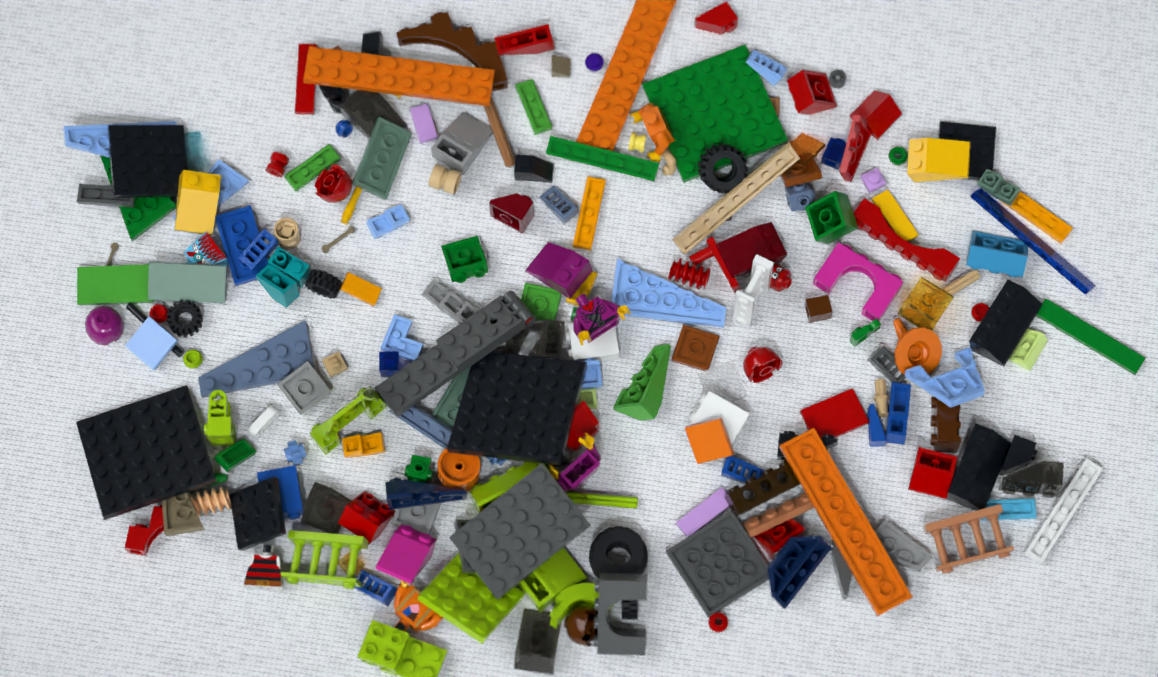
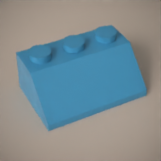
(997, 254)

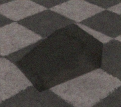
(364, 109)
(537, 643)

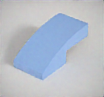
(388, 222)

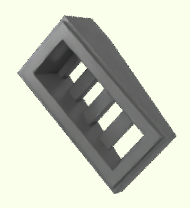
(879, 364)

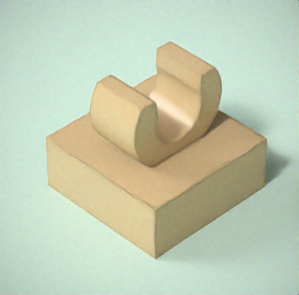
(334, 364)

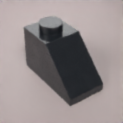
(533, 169)
(1018, 455)

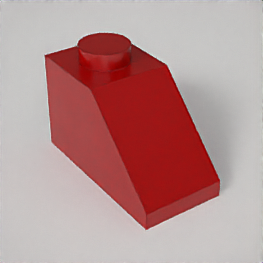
(718, 20)

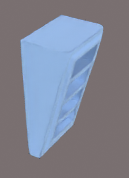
(771, 71)

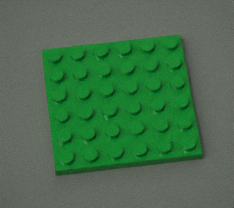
(714, 105)

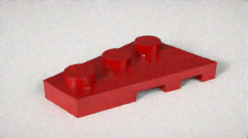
(855, 147)

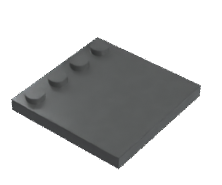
(719, 563)

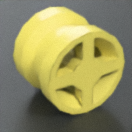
(637, 142)

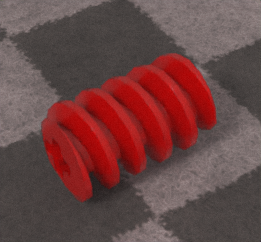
(689, 274)

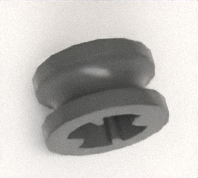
(841, 83)

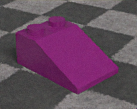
(560, 269)

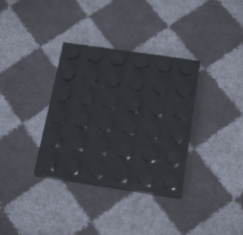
(518, 408)
(146, 452)

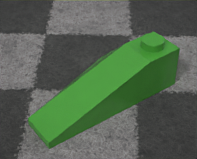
(646, 391)

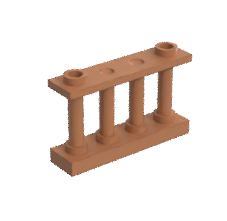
(973, 519)

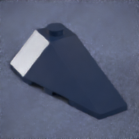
(412, 493)

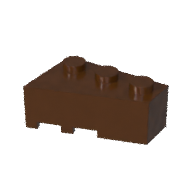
(946, 427)

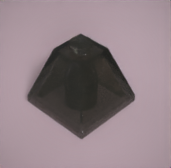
(324, 508)

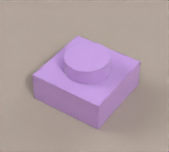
(873, 180)

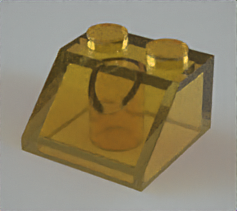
(925, 304)

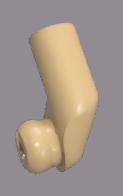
(670, 167)

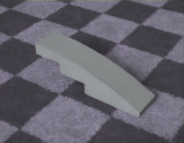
(448, 302)

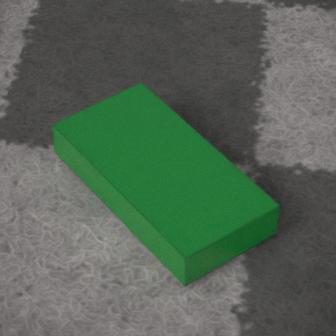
(235, 454)

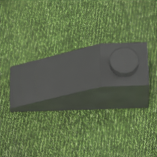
(842, 570)

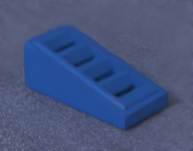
(264, 234)
(876, 433)
(739, 463)
(384, 595)

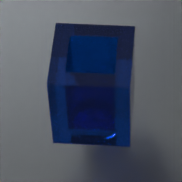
(834, 153)
(389, 363)

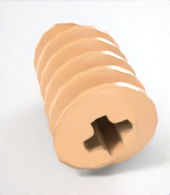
(212, 501)

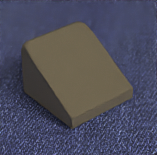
(560, 66)

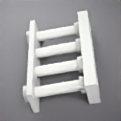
(759, 283)

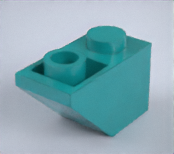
(290, 266)

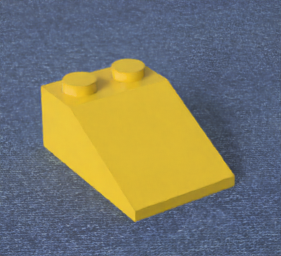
(938, 159)
(197, 202)

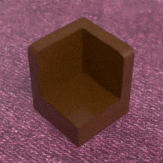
(818, 308)

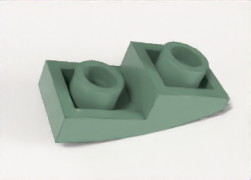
(998, 188)

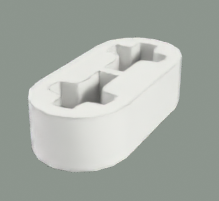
(264, 421)

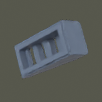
(564, 218)

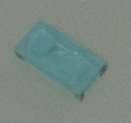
(194, 151)

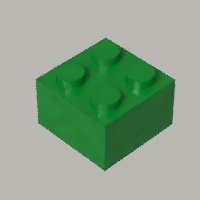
(831, 217)

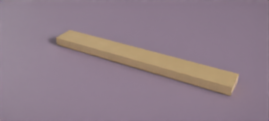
(736, 198)

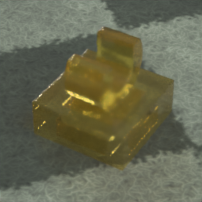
(343, 564)

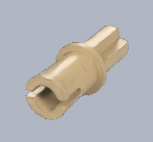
(881, 398)

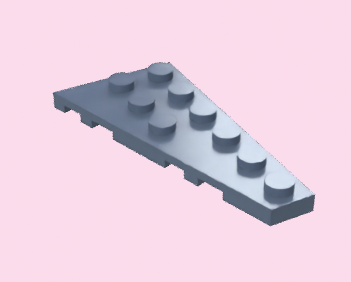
(262, 364)

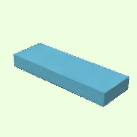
(1014, 508)

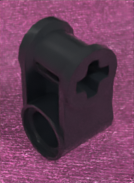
(333, 95)

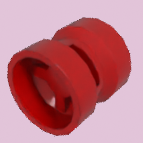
(277, 164)

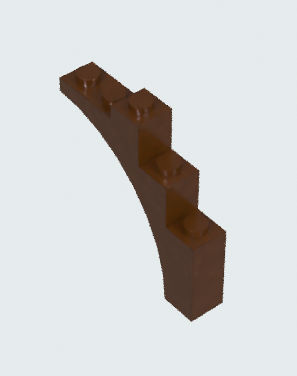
(461, 41)

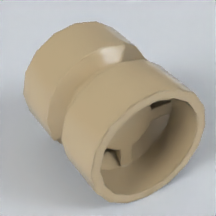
(445, 179)
(287, 233)

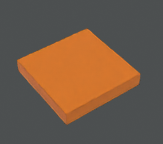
(709, 440)

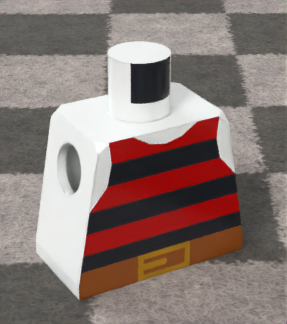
(264, 571)

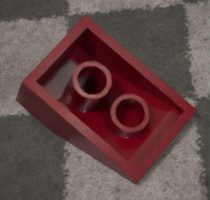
(742, 248)

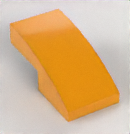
(363, 445)

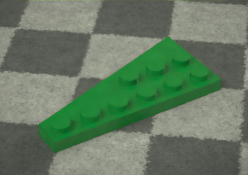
(145, 211)

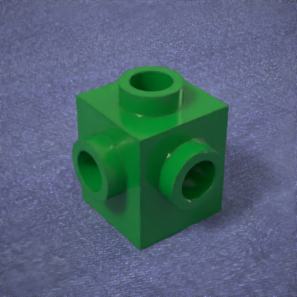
(419, 469)

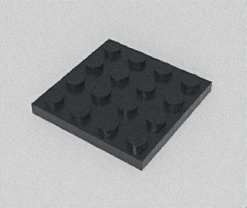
(146, 160)

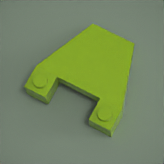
(326, 434)

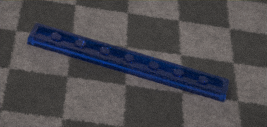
(1033, 241)

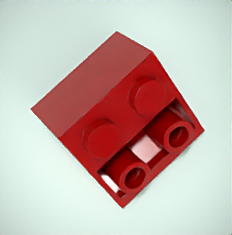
(932, 473)
(366, 516)

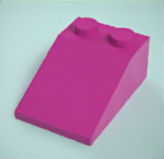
(406, 553)

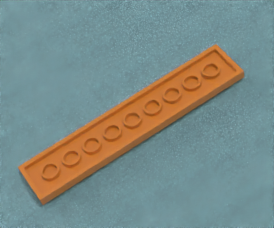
(625, 73)
(399, 76)
(845, 522)

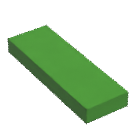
(533, 107)
(312, 167)

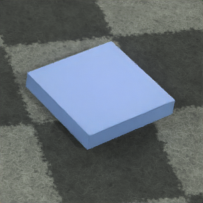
(151, 343)

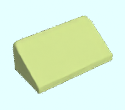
(1029, 349)

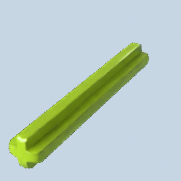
(603, 500)

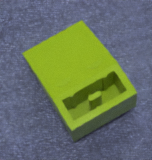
(551, 579)

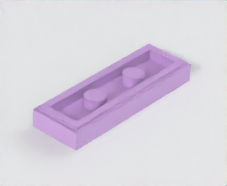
(703, 513)

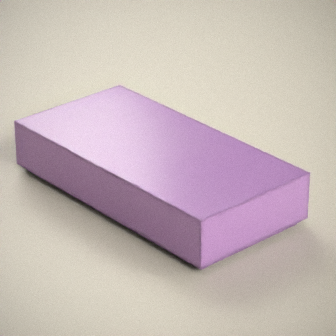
(423, 123)

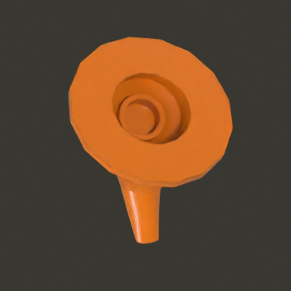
(916, 348)

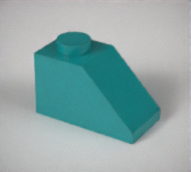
(278, 285)

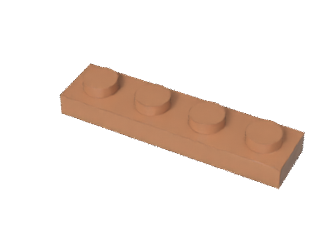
(777, 515)

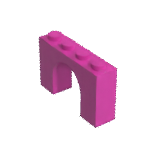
(845, 260)

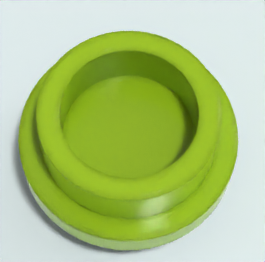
(192, 359)

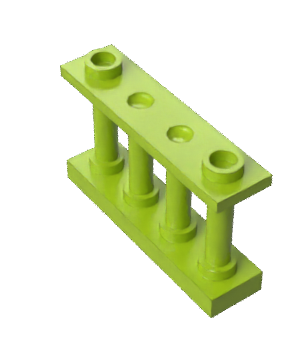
(318, 541)

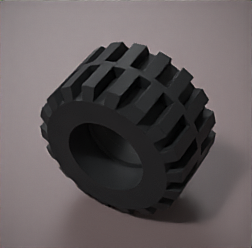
(711, 157)

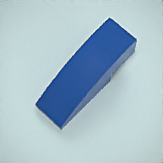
(898, 413)

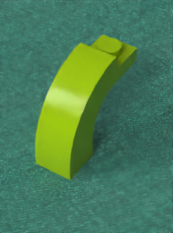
(571, 598)

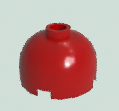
(333, 184)
(760, 363)

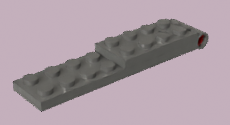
(456, 352)

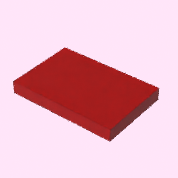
(835, 415)

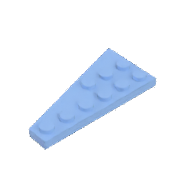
(95, 137)
(659, 299)

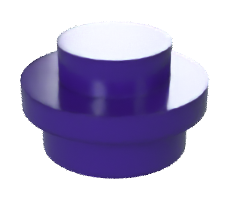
(594, 62)

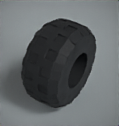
(618, 538)

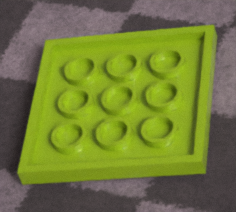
(468, 601)

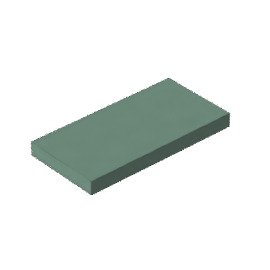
(382, 158)
(186, 282)
(449, 403)

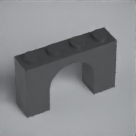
(611, 589)

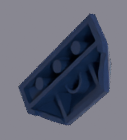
(794, 566)

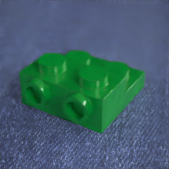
(465, 259)

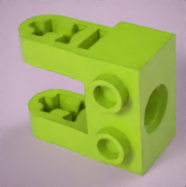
(219, 425)

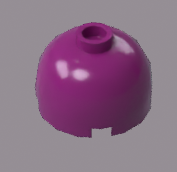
(104, 325)

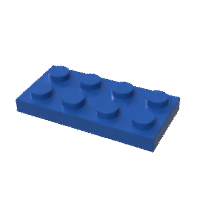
(237, 233)

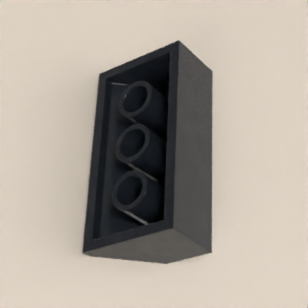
(1005, 323)
(978, 468)

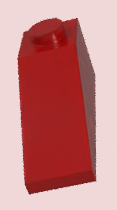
(527, 41)

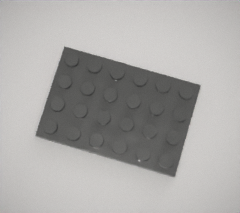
(519, 531)

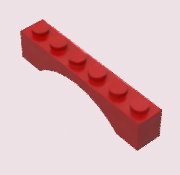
(936, 261)

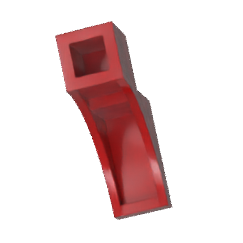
(140, 537)

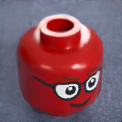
(780, 278)

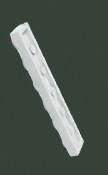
(1063, 511)

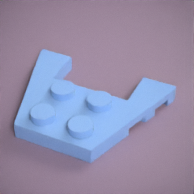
(953, 386)

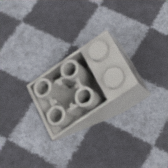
(461, 143)

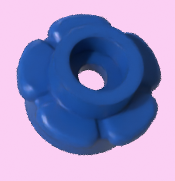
(344, 128)

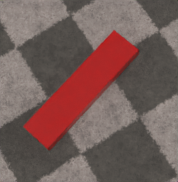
(304, 92)

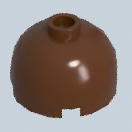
(581, 625)

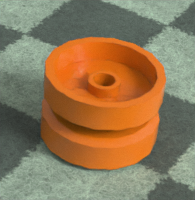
(458, 470)

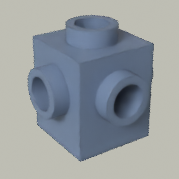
(799, 196)

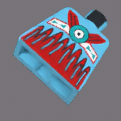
(205, 252)

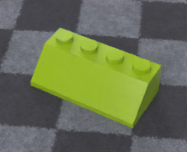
(487, 493)

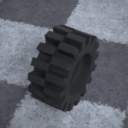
(323, 283)
(181, 308)
(629, 609)

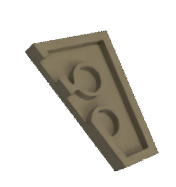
(180, 516)

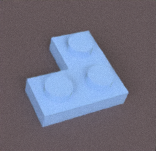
(397, 339)

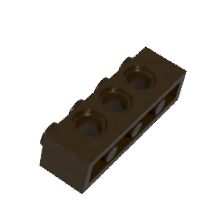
(741, 505)

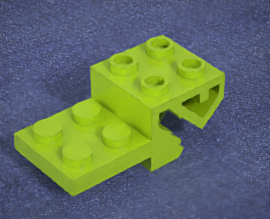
(399, 653)

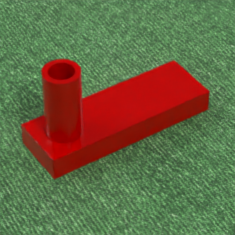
(710, 251)

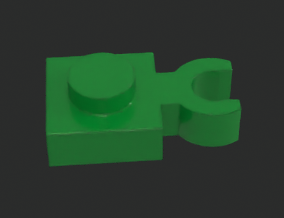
(861, 334)

